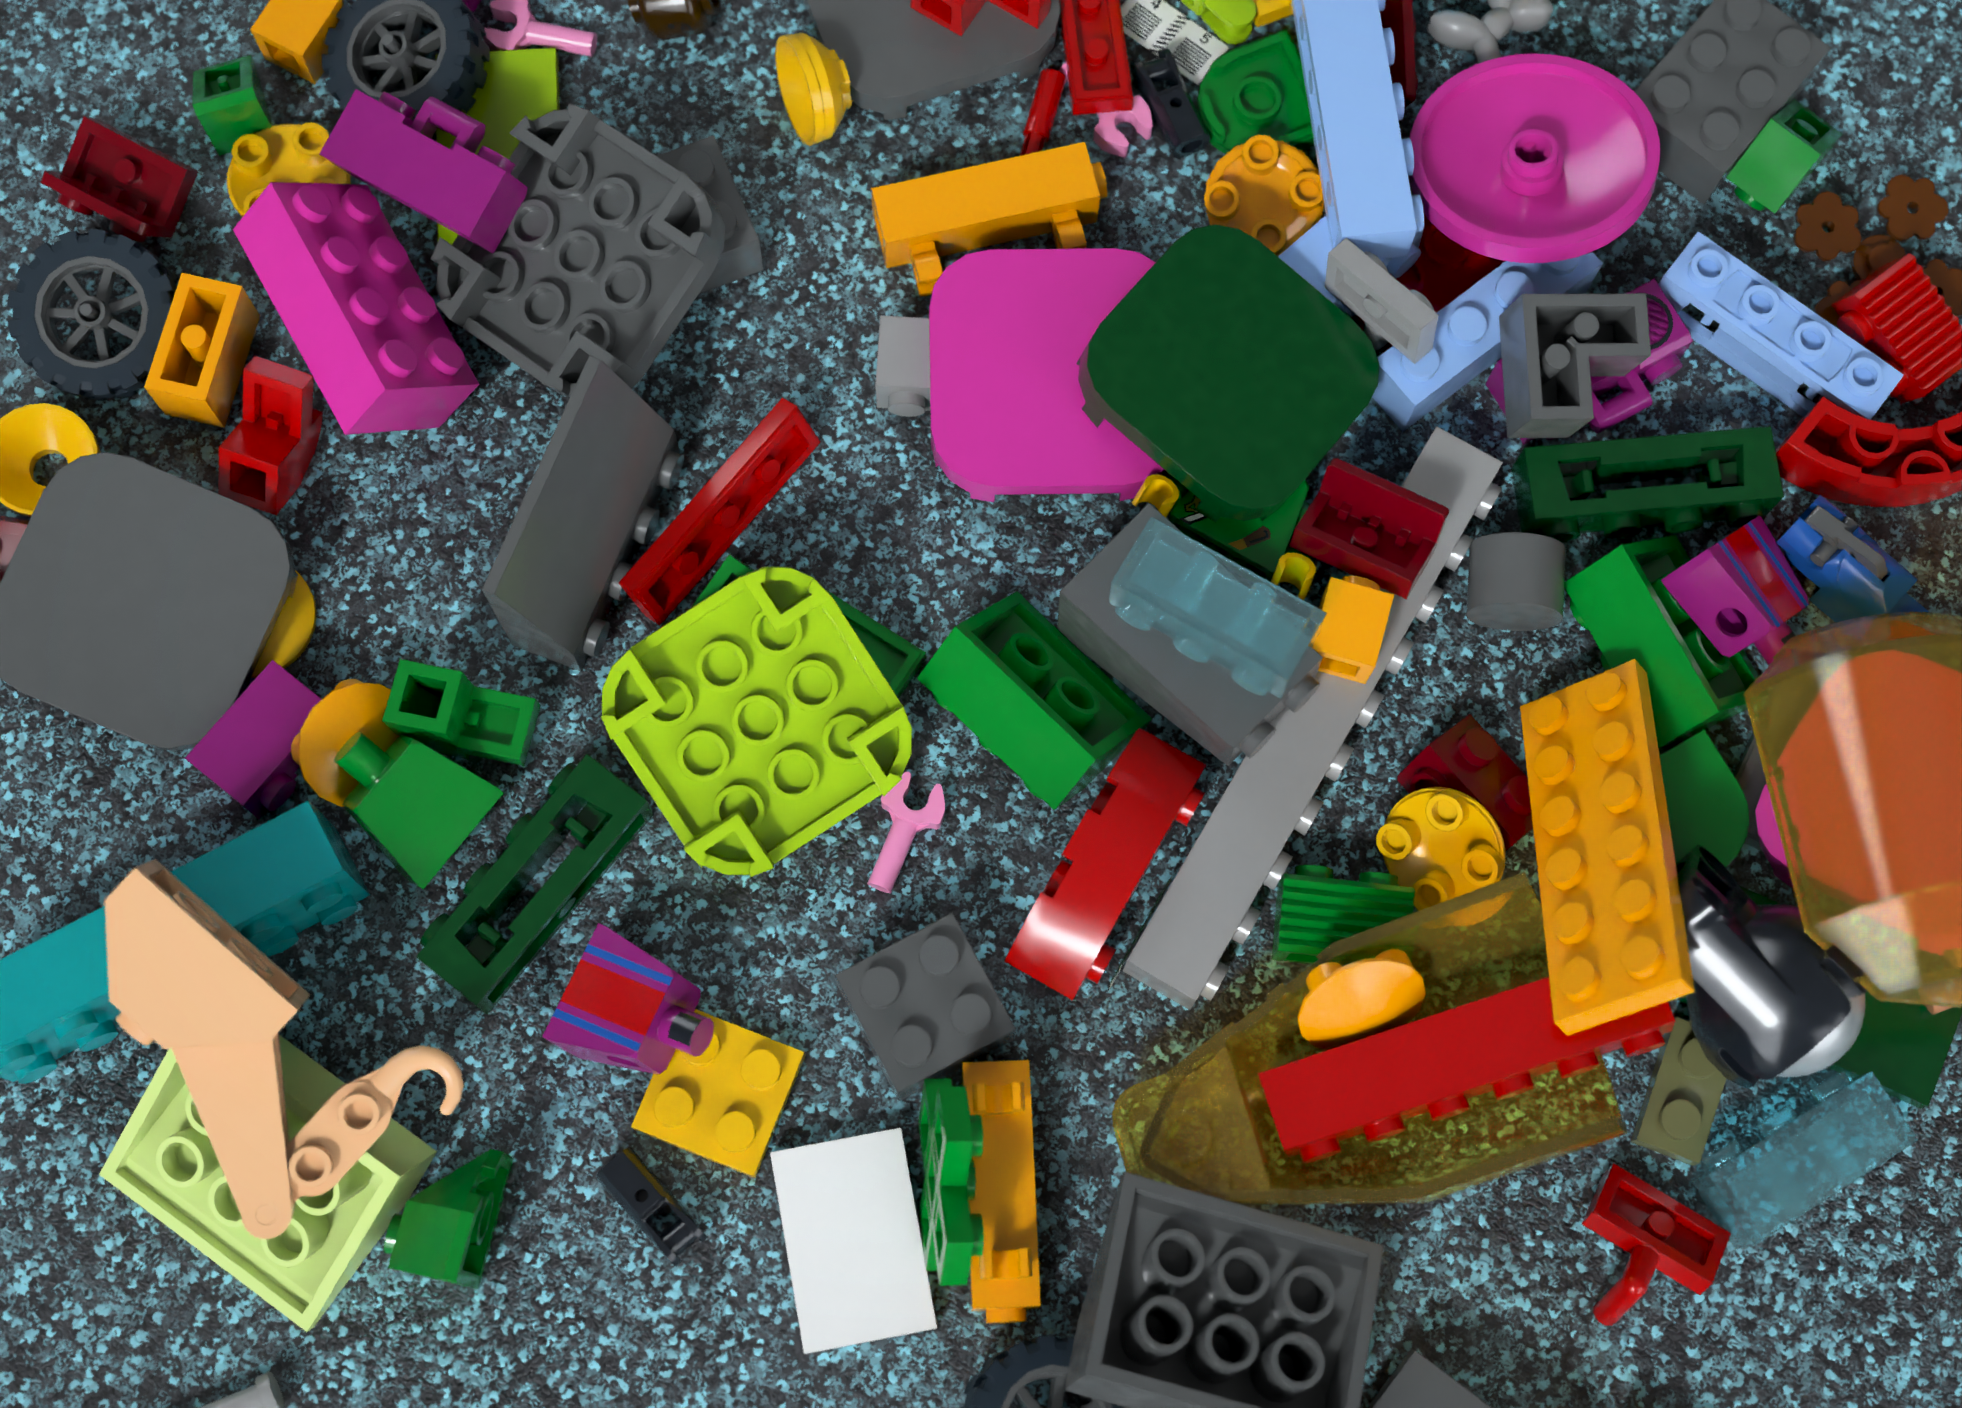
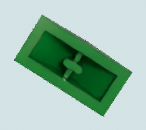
(230, 102)

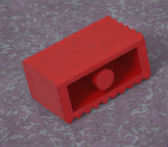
(1904, 324)

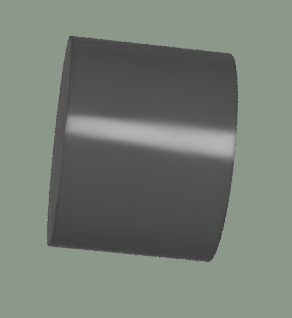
(1516, 581)

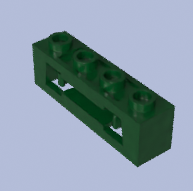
(1734, 487)
(530, 846)

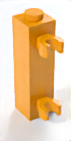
(987, 207)
(1007, 1273)

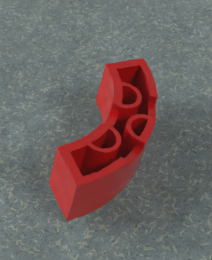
(1870, 459)
(1109, 856)

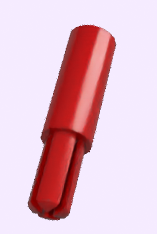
(1043, 110)

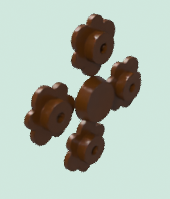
(1877, 249)

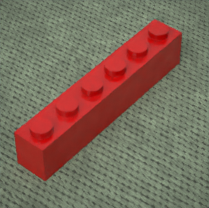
(1440, 1065)

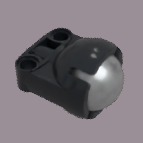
(1762, 986)

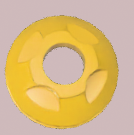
(812, 86)
(29, 435)

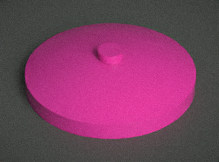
(1534, 158)

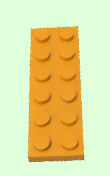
(1604, 850)

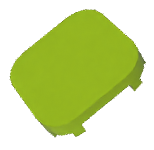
(756, 720)

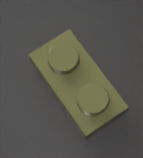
(1679, 1098)

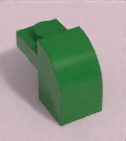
(458, 718)

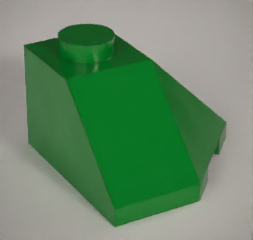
(451, 1223)

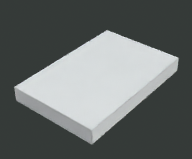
(853, 1241)

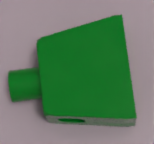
(413, 802)

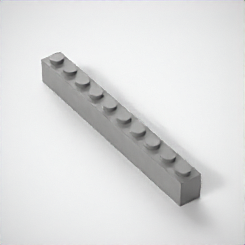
(1277, 785)

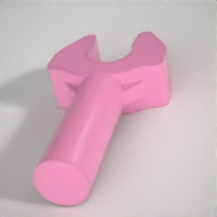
(533, 32)
(1106, 133)
(903, 830)

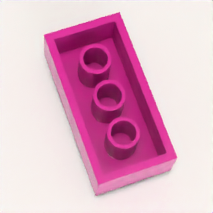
(355, 307)

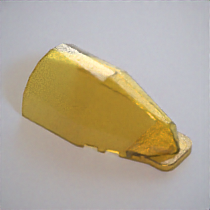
(1214, 1131)

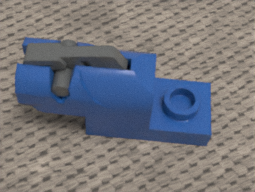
(1846, 565)

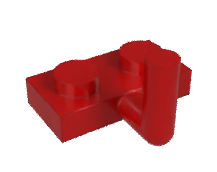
(1656, 1234)

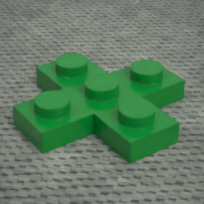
(948, 1142)

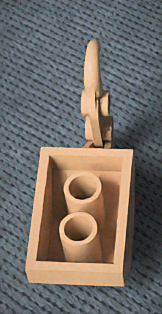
(220, 1008)

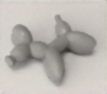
(1467, 32)

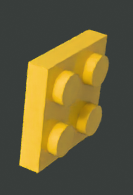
(723, 1099)

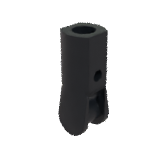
(1170, 107)
(643, 1198)

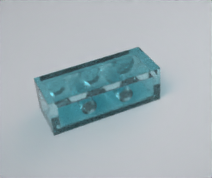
(1215, 609)
(1802, 1157)

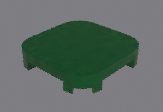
(1228, 372)

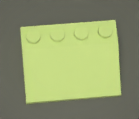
(175, 1175)

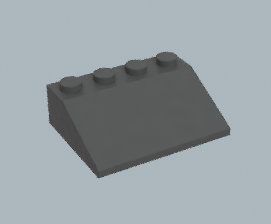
(583, 520)
(1222, 1307)

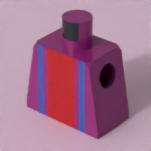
(1741, 592)
(627, 1008)

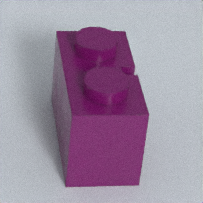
(252, 741)

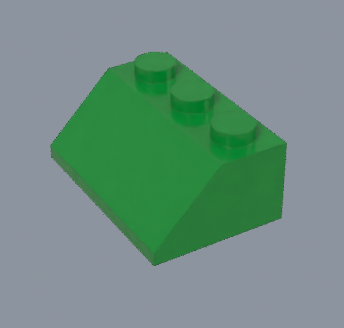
(1640, 620)
(1032, 698)

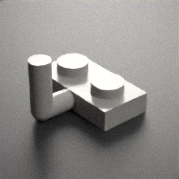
(1384, 304)

